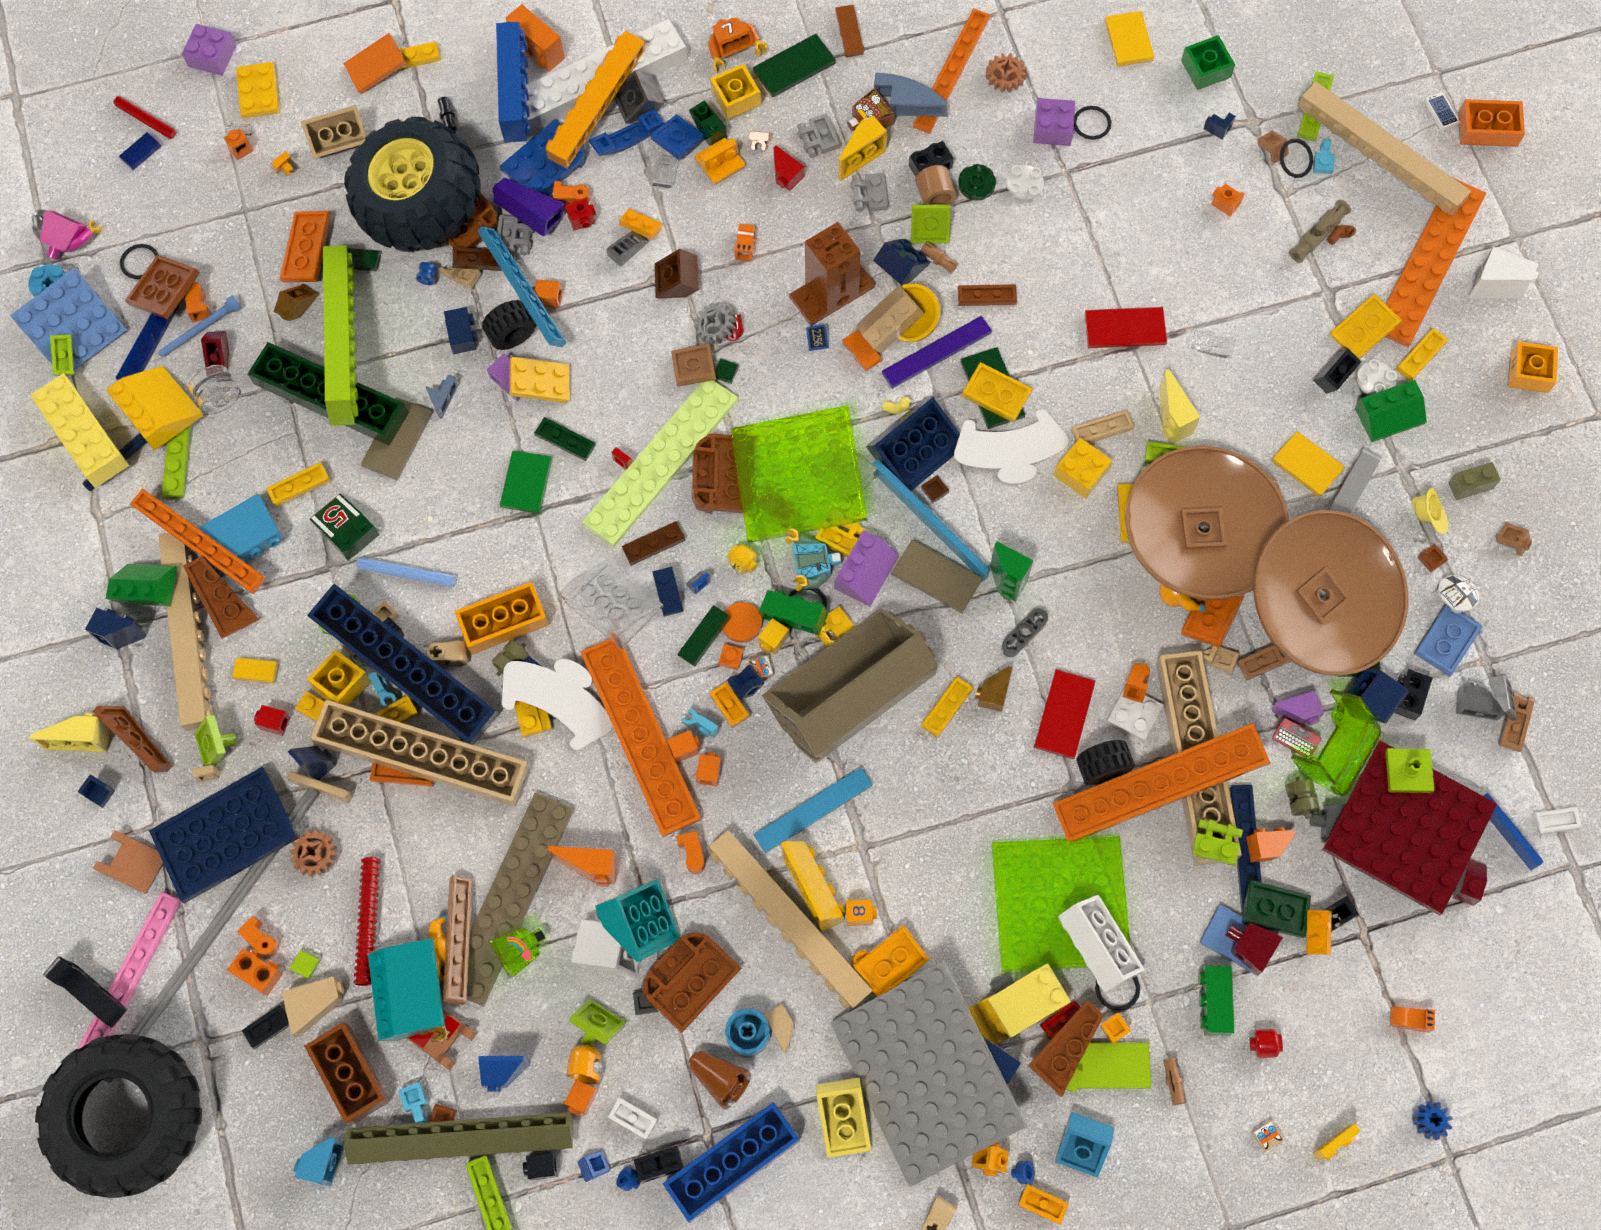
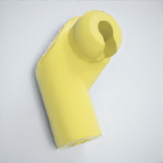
(898, 407)

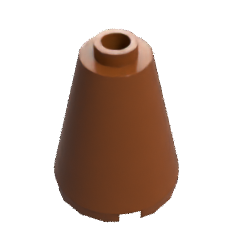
(719, 1077)

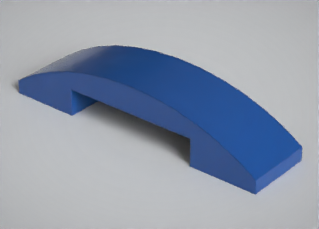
(627, 136)

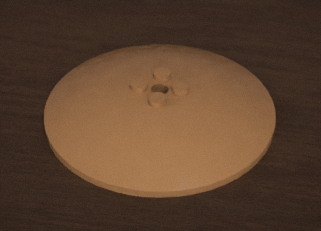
(1211, 490)
(1362, 587)

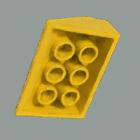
(155, 405)
(811, 884)

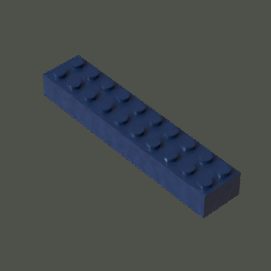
(403, 664)

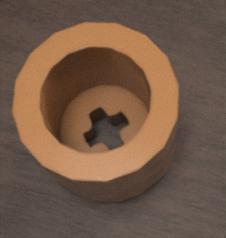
(935, 186)

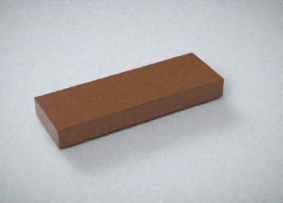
(849, 31)
(987, 295)

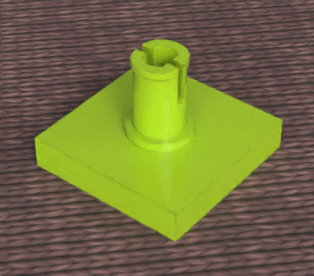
(930, 223)
(210, 741)
(1409, 770)
(596, 1023)

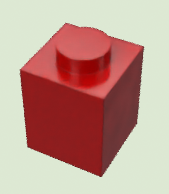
(271, 720)

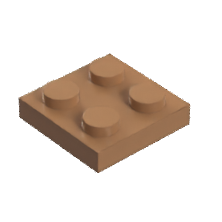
(693, 365)

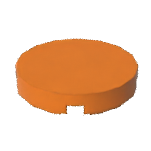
(744, 622)

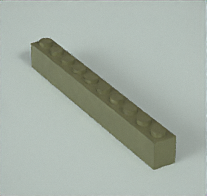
(459, 1138)

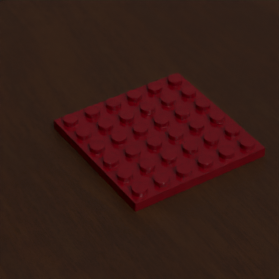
(1410, 839)

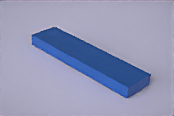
(1514, 837)

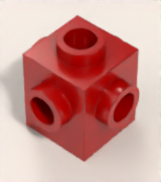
(580, 214)

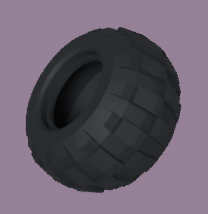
(170, 1126)

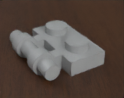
(824, 135)
(876, 192)
(508, 229)

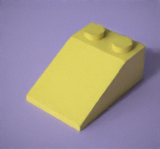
(1177, 411)
(75, 734)
(1029, 1001)
(843, 1117)

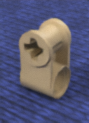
(450, 654)
(939, 1214)

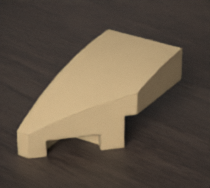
(465, 277)
(1221, 659)
(781, 1026)

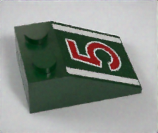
(344, 526)

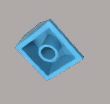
(1085, 1144)
(320, 1162)

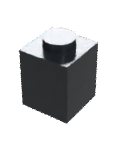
(540, 1166)

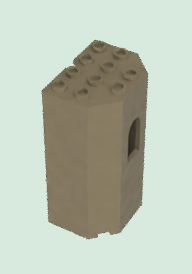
(851, 683)

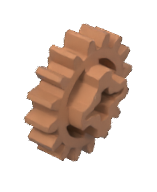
(997, 68)
(306, 858)

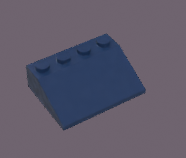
(916, 443)

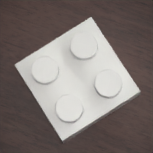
(1135, 717)

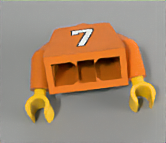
(731, 37)

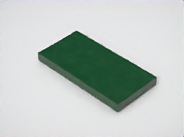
(794, 65)
(994, 360)

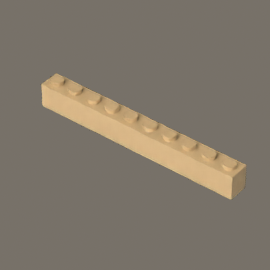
(1384, 148)
(186, 638)
(790, 920)

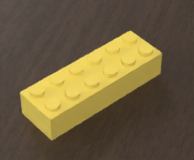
(79, 430)

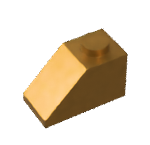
(294, 302)
(994, 690)

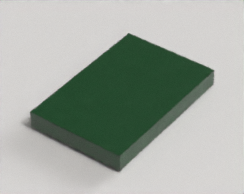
(1276, 909)

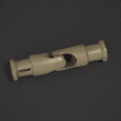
(1327, 223)

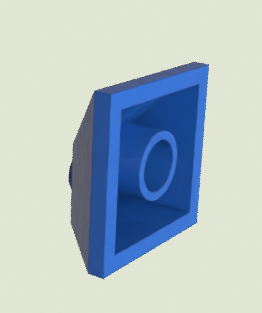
(500, 1071)

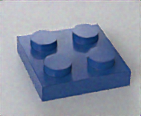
(677, 137)

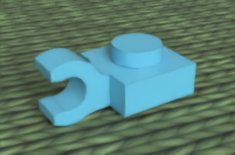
(1324, 160)
(380, 684)
(705, 726)
(413, 1100)

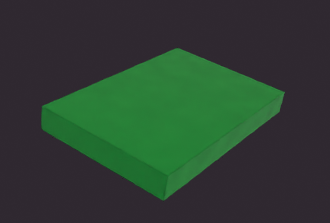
(525, 482)

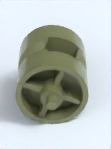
(511, 652)
(1302, 797)

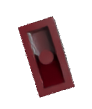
(215, 348)
(1472, 883)

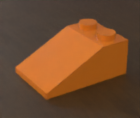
(591, 863)

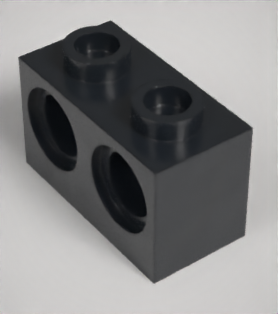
(927, 157)
(1416, 696)
(659, 1164)

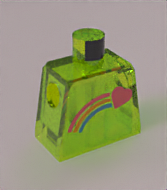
(517, 949)

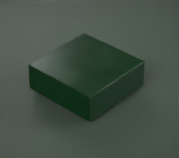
(726, 371)

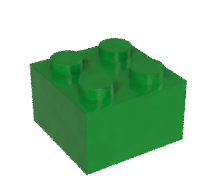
(1208, 62)

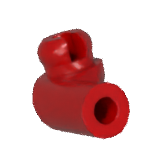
(738, 331)

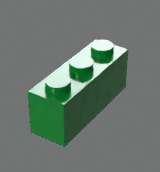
(793, 612)
(1216, 1000)

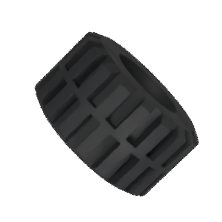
(508, 325)
(1105, 762)

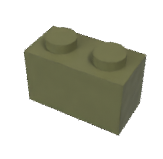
(1474, 481)

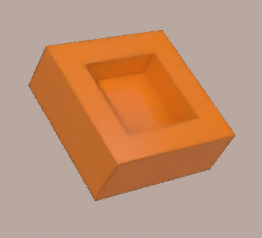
(731, 657)

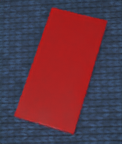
(1125, 327)
(1064, 714)

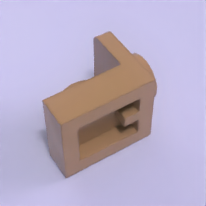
(1273, 143)
(1515, 538)

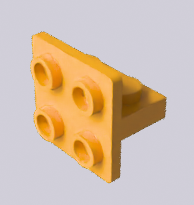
(720, 160)

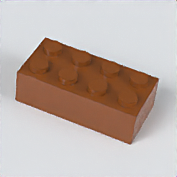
(347, 1074)

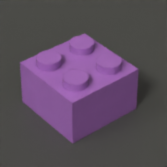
(209, 49)
(1054, 121)

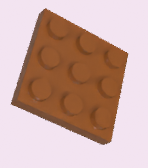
(162, 286)

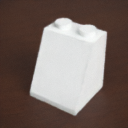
(1503, 276)
(601, 952)

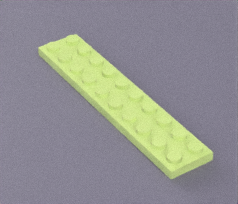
(659, 462)

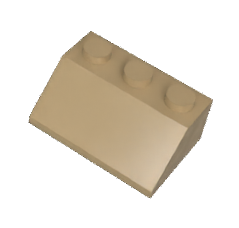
(334, 131)
(889, 319)

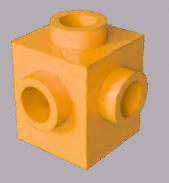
(991, 1160)

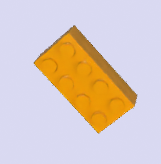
(501, 618)

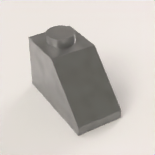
(1477, 702)

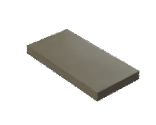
(392, 458)
(936, 576)

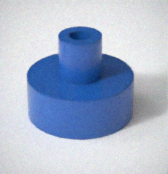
(1023, 1172)
(628, 1179)

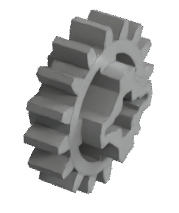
(715, 323)

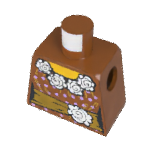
(871, 105)

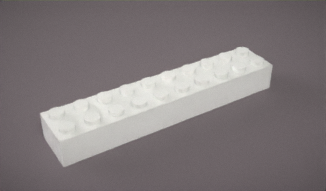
(557, 92)

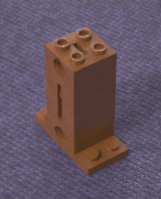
(831, 275)

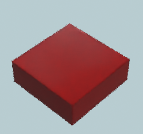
(621, 458)

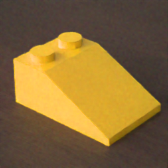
(863, 147)

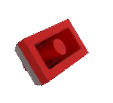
(787, 169)

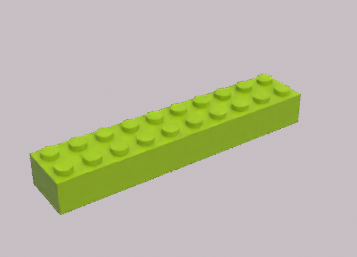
(339, 336)

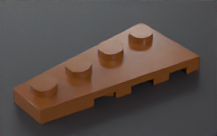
(221, 602)
(131, 733)
(1064, 1051)

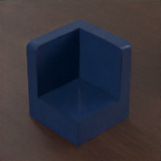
(1219, 126)
(746, 683)
(96, 791)

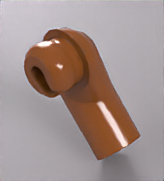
(1341, 231)

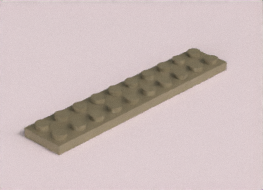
(513, 890)

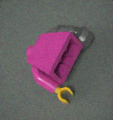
(61, 232)

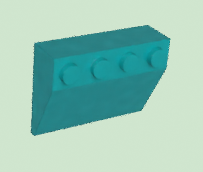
(639, 920)
(406, 990)

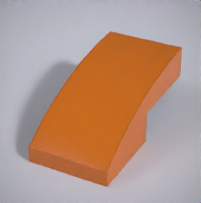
(862, 350)

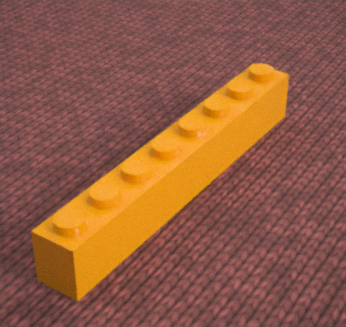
(595, 99)

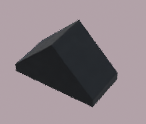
(1342, 912)

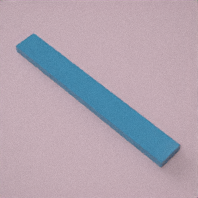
(522, 287)
(931, 521)

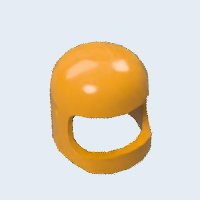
(581, 1064)

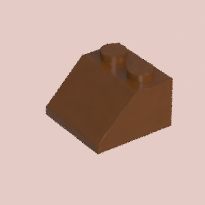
(676, 275)

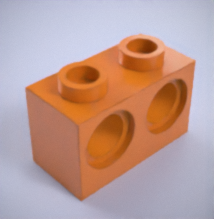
(253, 974)

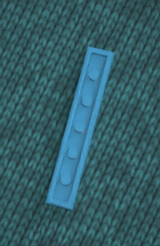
(812, 810)

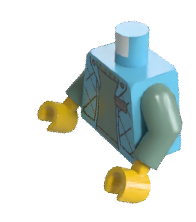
(811, 560)

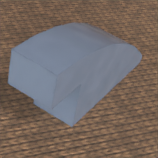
(909, 96)

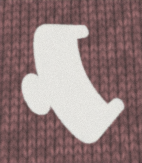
(1012, 449)
(558, 694)

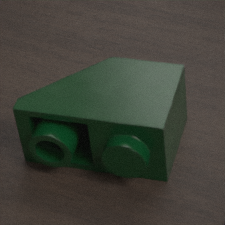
(708, 123)

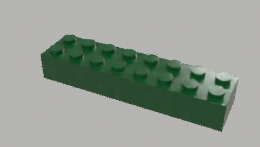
(304, 384)

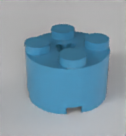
(43, 277)
(747, 1045)

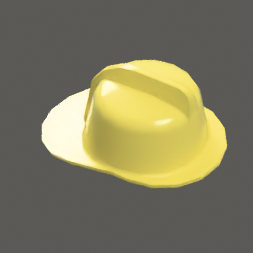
(1430, 510)

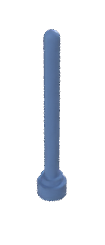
(230, 305)

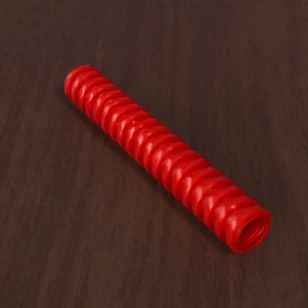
(367, 919)

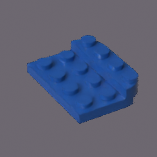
(533, 168)

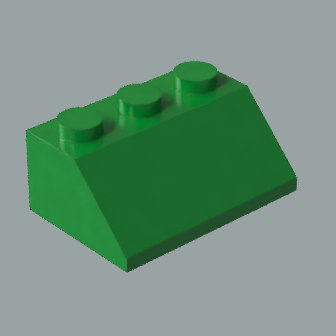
(1392, 411)
(1009, 571)
(142, 585)

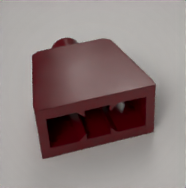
(1253, 946)

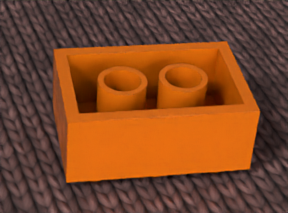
(542, 41)
(1491, 123)

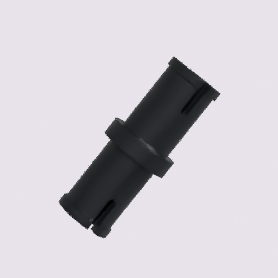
(446, 114)

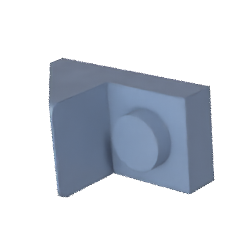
(442, 398)

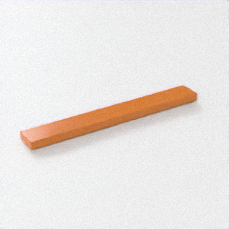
(955, 63)
(198, 541)

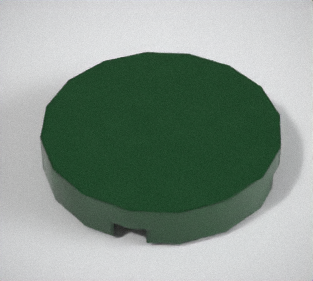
(977, 182)

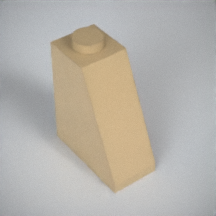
(311, 1003)

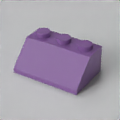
(866, 568)

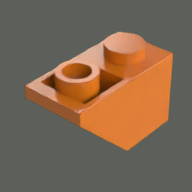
(1268, 845)

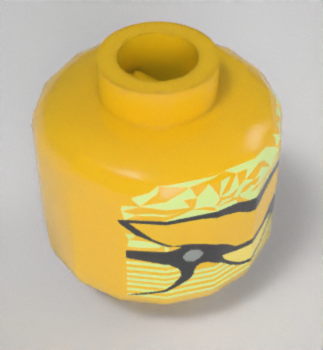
(742, 559)

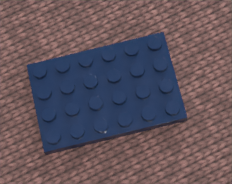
(223, 835)

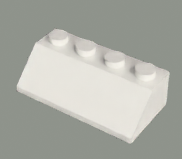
(1101, 943)

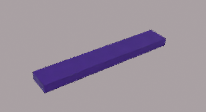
(936, 352)

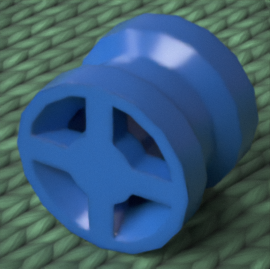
(426, 273)

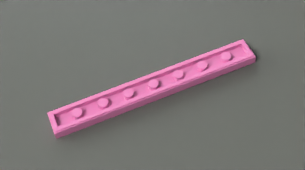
(137, 960)

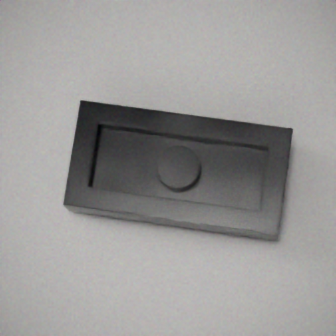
(266, 1027)

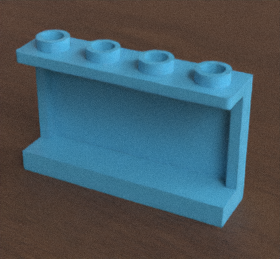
(244, 530)

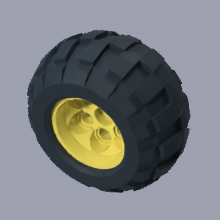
(412, 184)

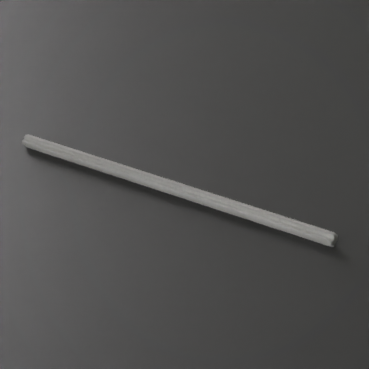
(215, 927)

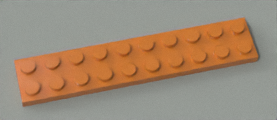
(1429, 265)
(641, 737)
(1161, 783)

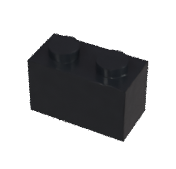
(1337, 370)

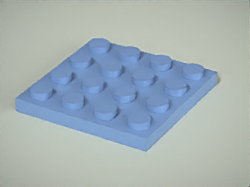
(73, 310)

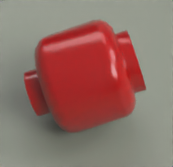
(1266, 1043)

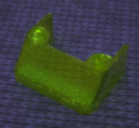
(1347, 747)

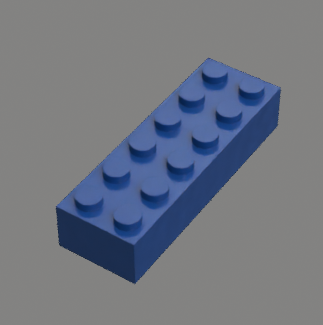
(512, 82)
(731, 1162)

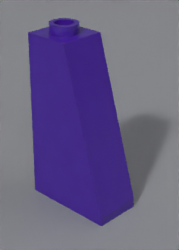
(528, 205)

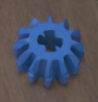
(1435, 1112)

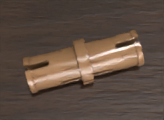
(939, 257)
(1174, 1081)

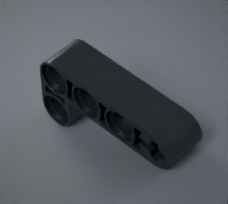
(85, 990)

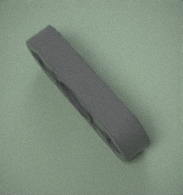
(1018, 646)

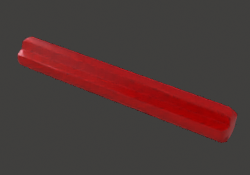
(144, 117)

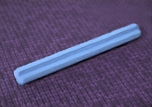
(406, 572)

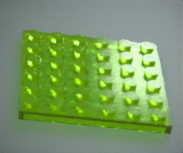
(798, 474)
(1039, 883)

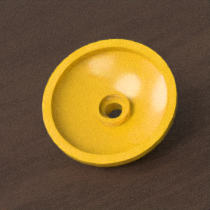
(929, 320)

